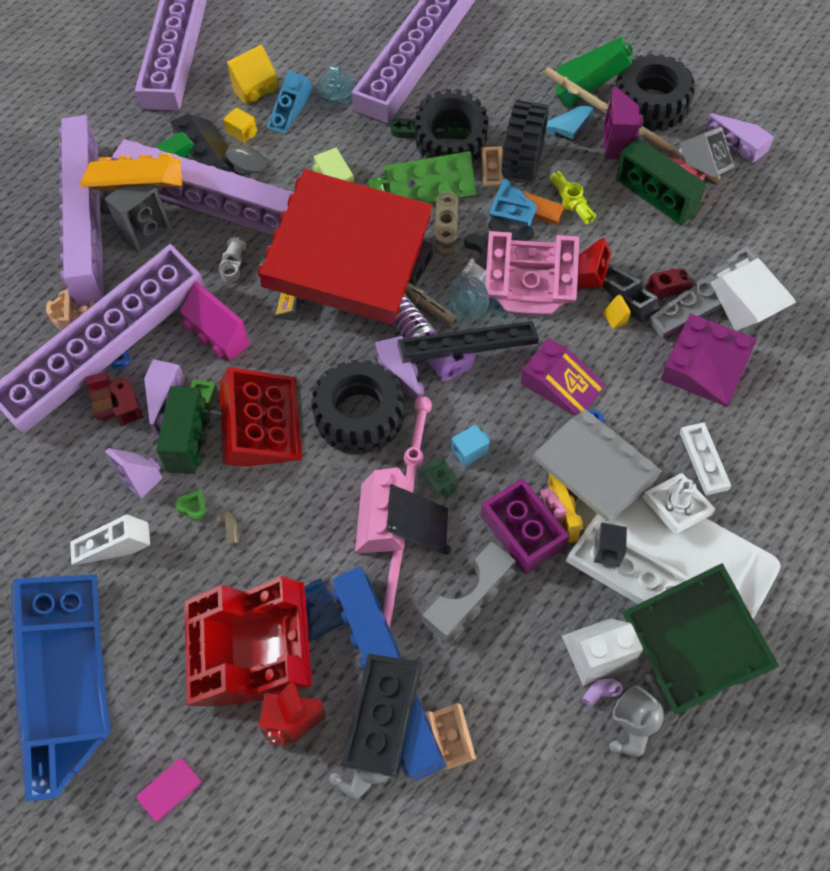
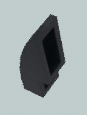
(639, 301)

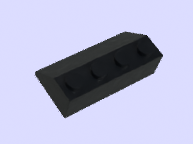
(208, 144)

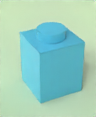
(470, 445)

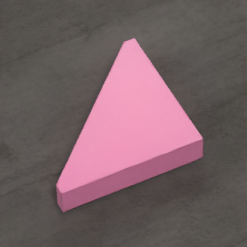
(553, 505)

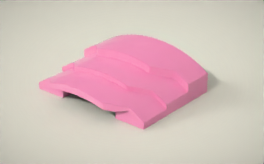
(531, 274)

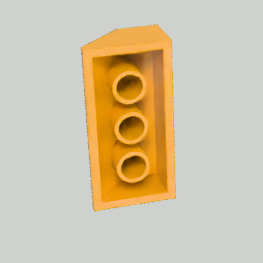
(112, 174)

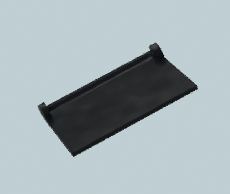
(418, 519)

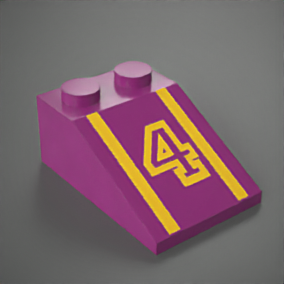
(561, 378)

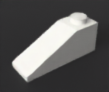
(112, 540)

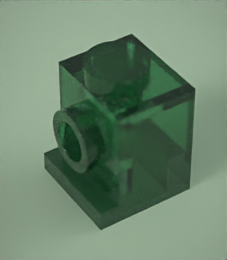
(439, 486)

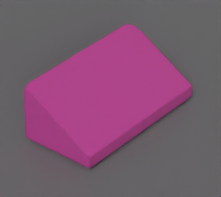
(168, 789)

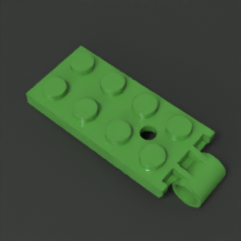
(431, 177)

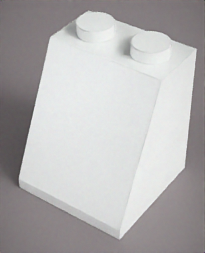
(750, 293)
(603, 649)

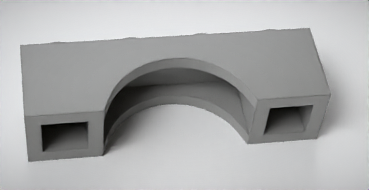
(449, 615)

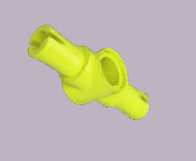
(573, 197)

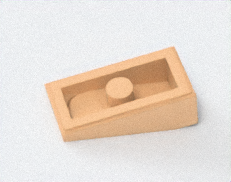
(492, 165)

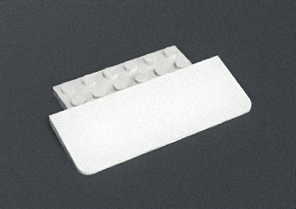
(662, 560)

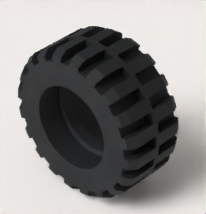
(662, 75)
(363, 432)

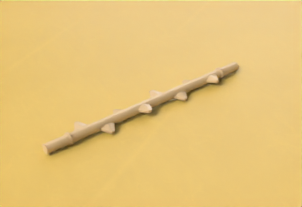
(593, 100)

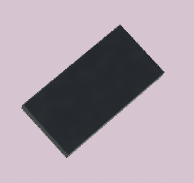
(382, 715)

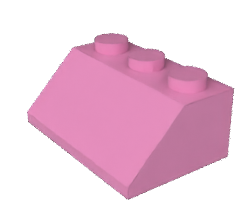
(373, 512)

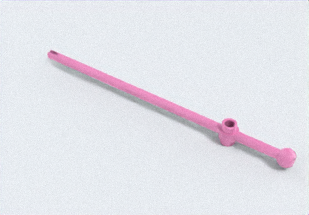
(413, 460)

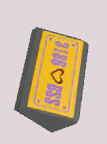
(286, 307)

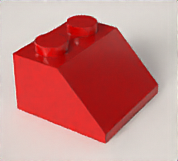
(279, 732)

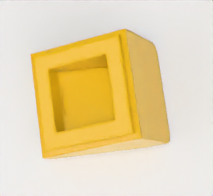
(617, 312)

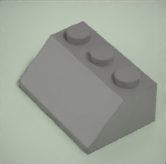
(708, 152)

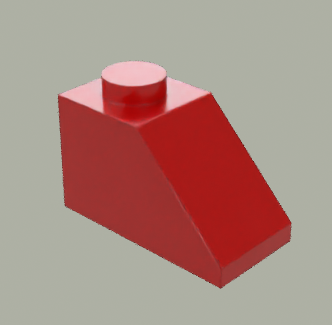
(593, 265)

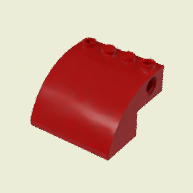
(246, 643)

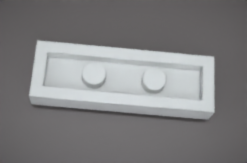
(705, 459)

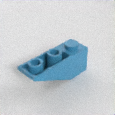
(290, 101)

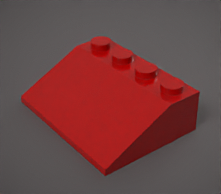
(259, 418)

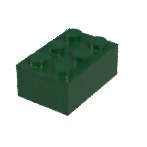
(183, 430)

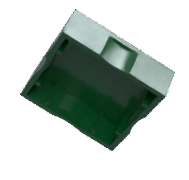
(700, 638)

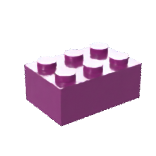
(524, 526)

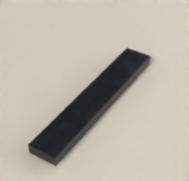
(467, 341)

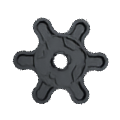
(480, 243)

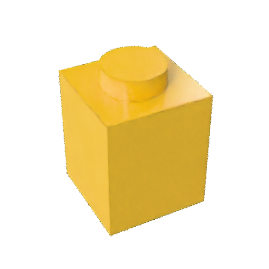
(240, 125)

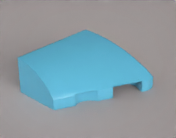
(570, 122)

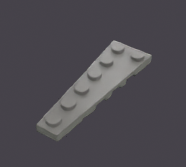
(699, 300)

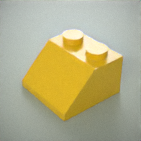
(252, 75)

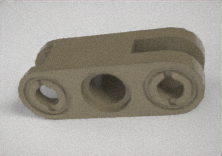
(446, 223)

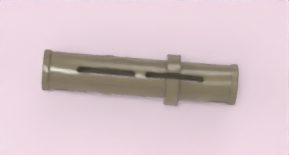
(421, 299)

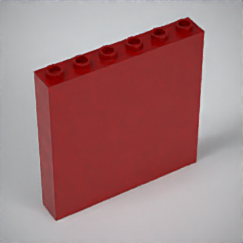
(346, 246)

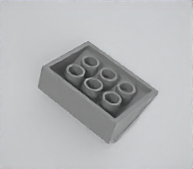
(597, 465)

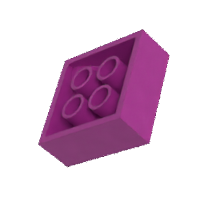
(708, 359)

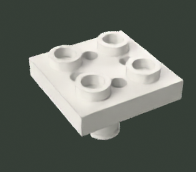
(678, 496)

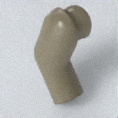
(231, 526)

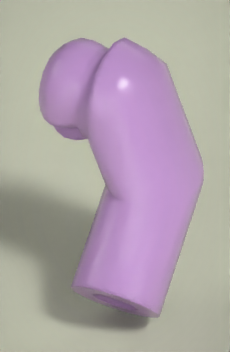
(602, 688)

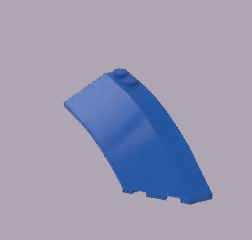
(57, 679)

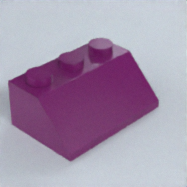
(620, 124)

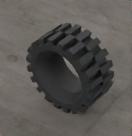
(451, 108)
(525, 140)

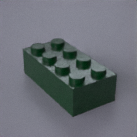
(660, 181)

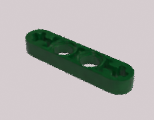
(446, 134)

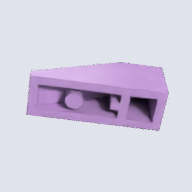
(135, 470)

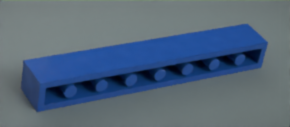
(373, 636)

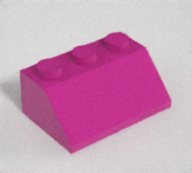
(214, 323)

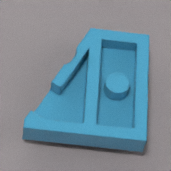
(512, 205)

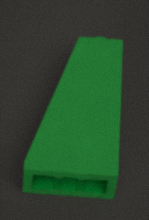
(594, 68)

